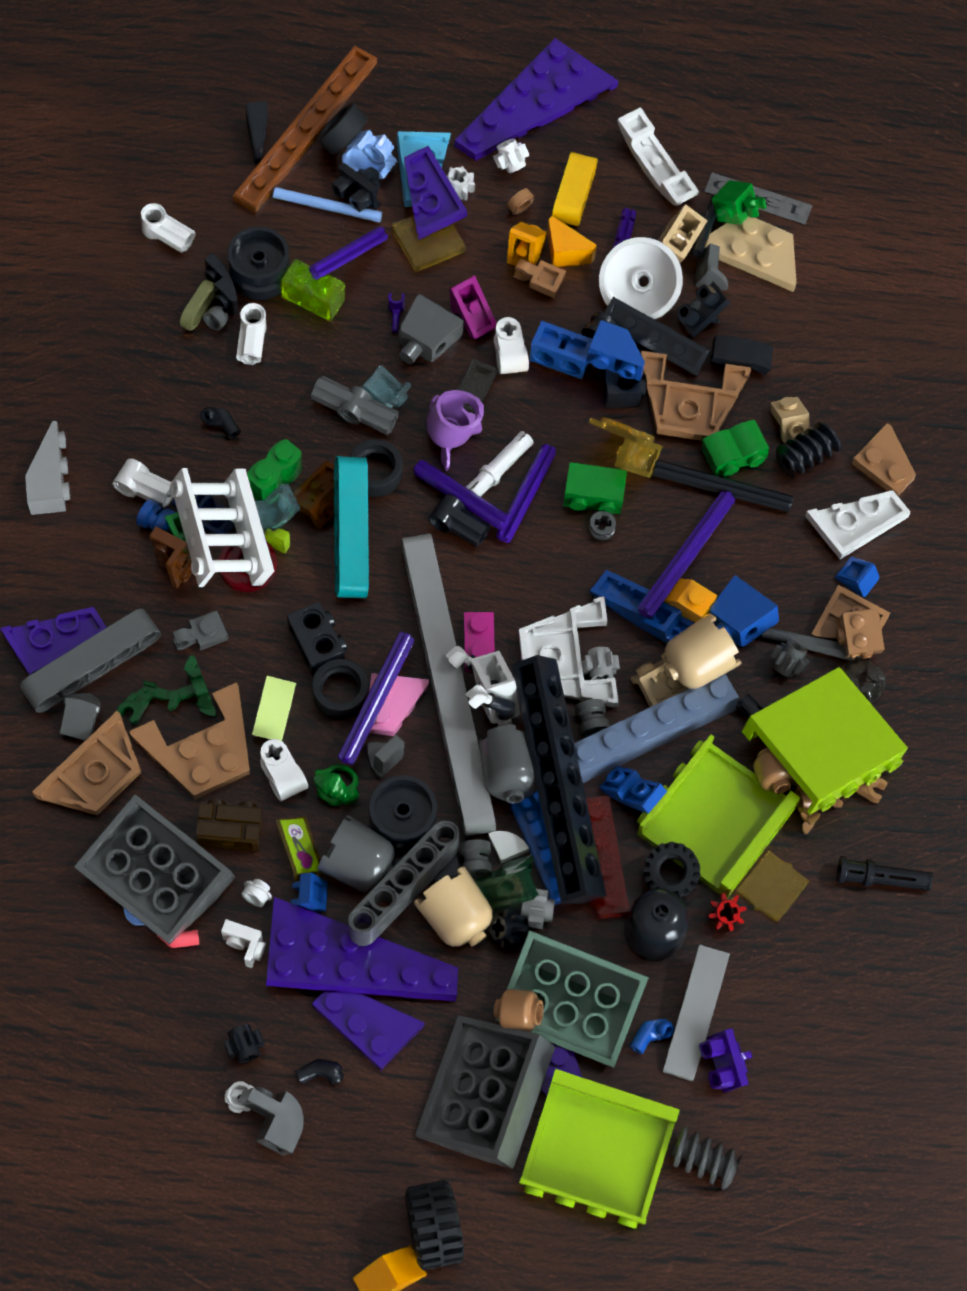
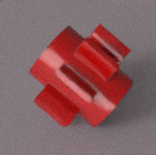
(720, 906)

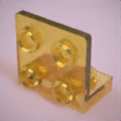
(638, 450)

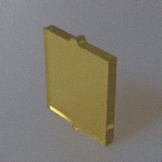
(773, 886)

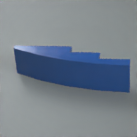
(625, 597)

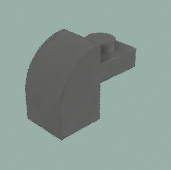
(282, 1118)

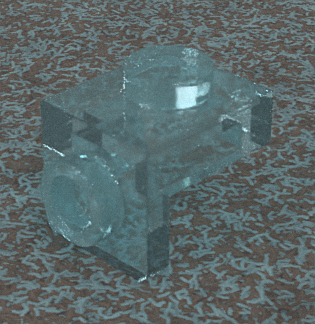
(386, 388)
(277, 507)

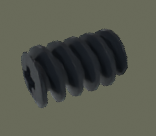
(807, 447)

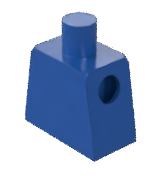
(743, 612)

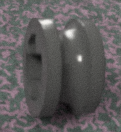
(595, 520)

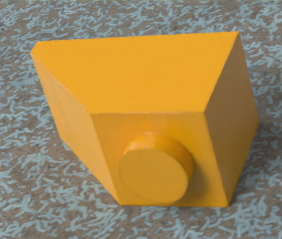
(525, 243)
(691, 599)

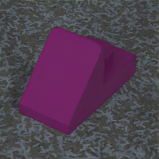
(471, 305)

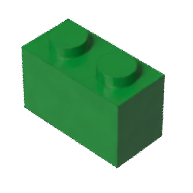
(595, 488)

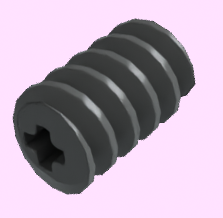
(705, 1158)

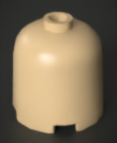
(700, 654)
(456, 910)

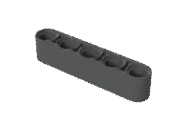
(90, 660)
(398, 895)

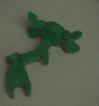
(140, 700)

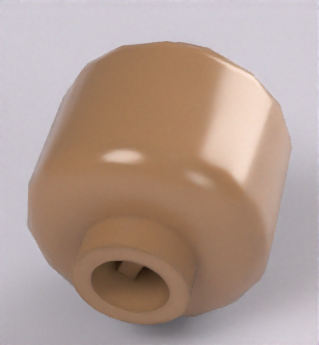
(771, 773)
(519, 1010)

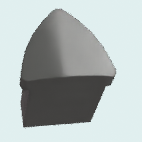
(707, 268)
(80, 715)
(385, 756)

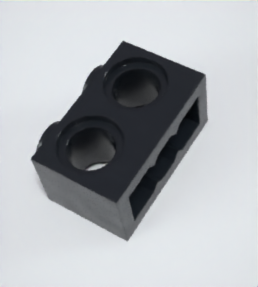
(617, 397)
(311, 640)

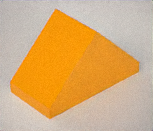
(568, 246)
(390, 1272)

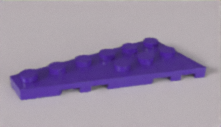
(537, 96)
(319, 955)

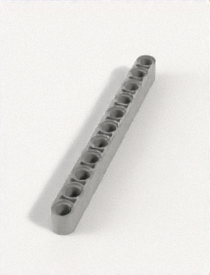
(448, 686)

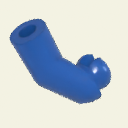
(651, 1031)

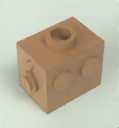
(860, 633)

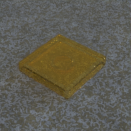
(430, 249)

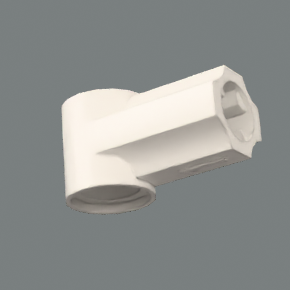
(166, 229)
(251, 334)
(137, 480)

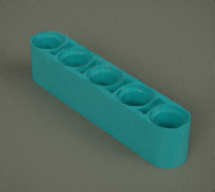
(351, 527)

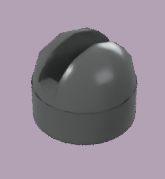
(215, 318)

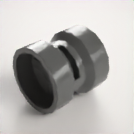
(592, 716)
(476, 858)

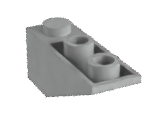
(45, 475)

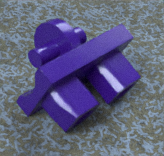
(728, 1061)

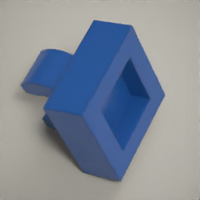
(311, 892)

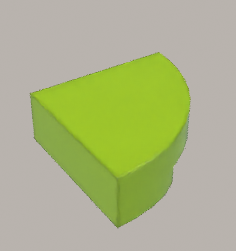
(278, 540)

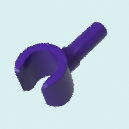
(396, 308)

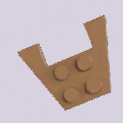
(687, 408)
(205, 758)

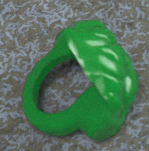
(333, 789)

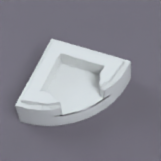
(507, 845)

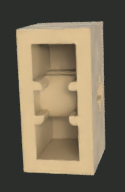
(682, 231)

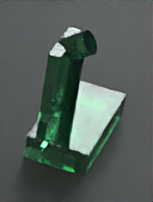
(509, 884)

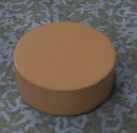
(520, 201)

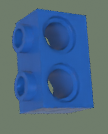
(560, 349)

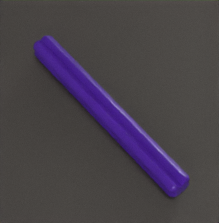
(376, 698)

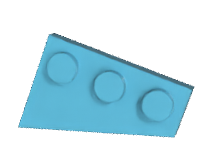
(413, 141)

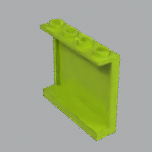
(828, 738)
(718, 815)
(598, 1148)

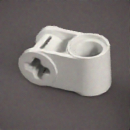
(510, 349)
(283, 774)

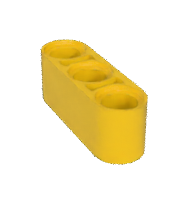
(574, 188)

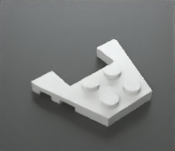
(559, 640)

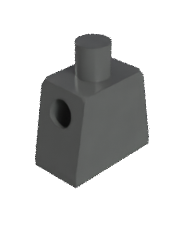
(428, 331)

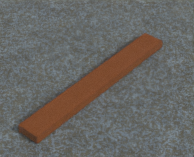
(304, 129)

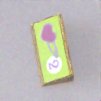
(299, 846)

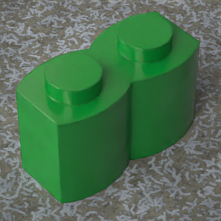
(735, 448)
(279, 468)

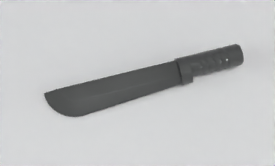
(810, 643)

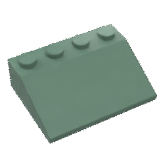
(582, 995)

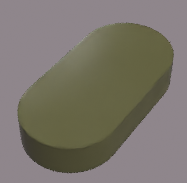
(198, 305)

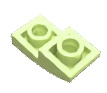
(274, 708)

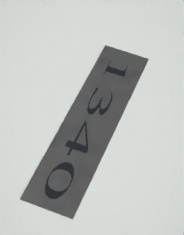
(775, 203)

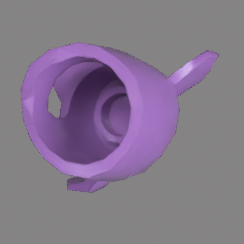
(450, 423)

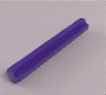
(348, 253)
(527, 491)
(471, 500)

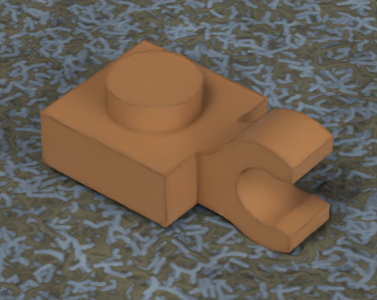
(544, 277)

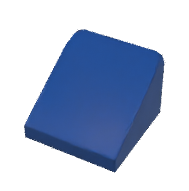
(858, 576)

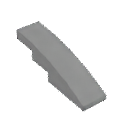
(696, 1012)

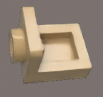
(791, 417)

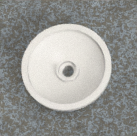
(636, 259)

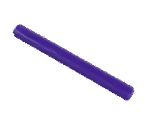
(686, 554)

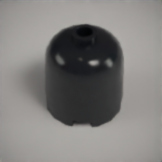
(657, 934)

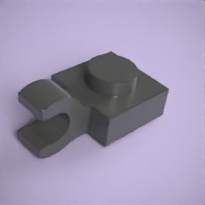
(204, 631)

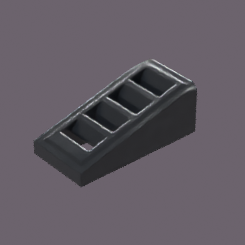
(257, 126)

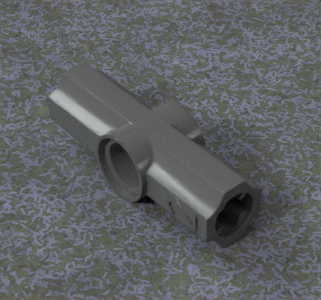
(354, 405)

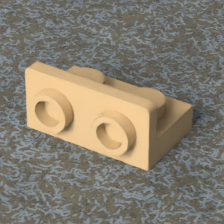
(656, 683)

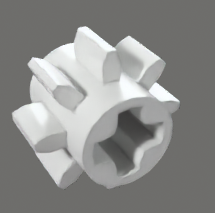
(511, 155)
(461, 181)

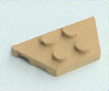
(758, 250)

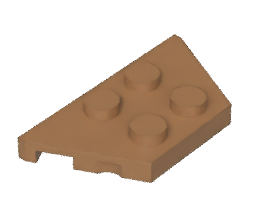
(93, 771)

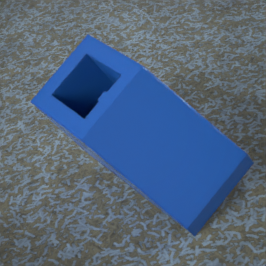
(615, 351)

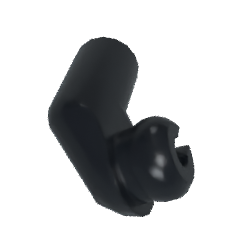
(220, 418)
(321, 1068)

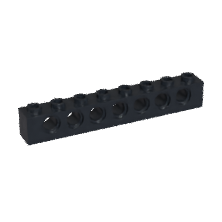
(558, 780)

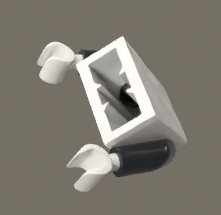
(494, 685)

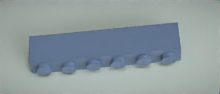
(654, 727)

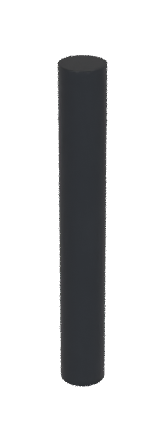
(703, 237)

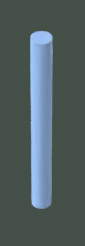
(326, 204)

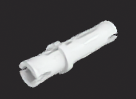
(491, 473)

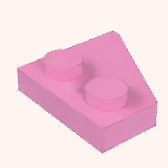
(398, 703)

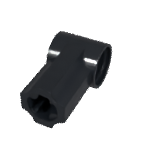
(452, 516)

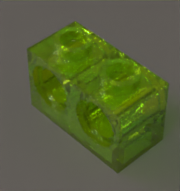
(318, 296)

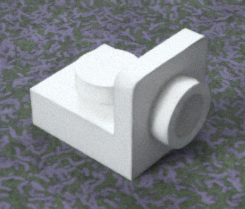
(241, 936)

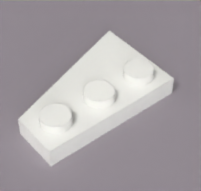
(856, 523)

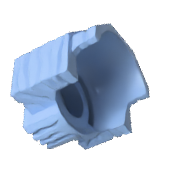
(368, 152)

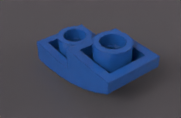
(631, 790)

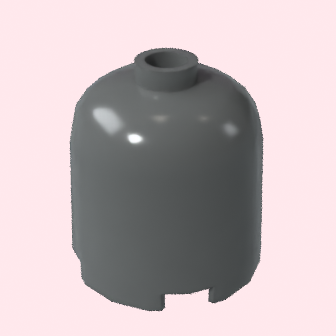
(507, 764)
(358, 856)

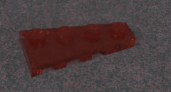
(604, 832)

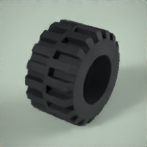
(434, 1224)

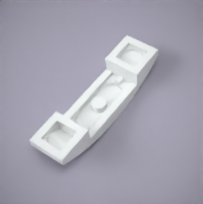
(653, 158)

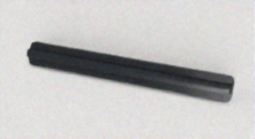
(718, 484)

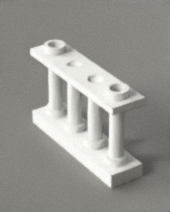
(241, 512)

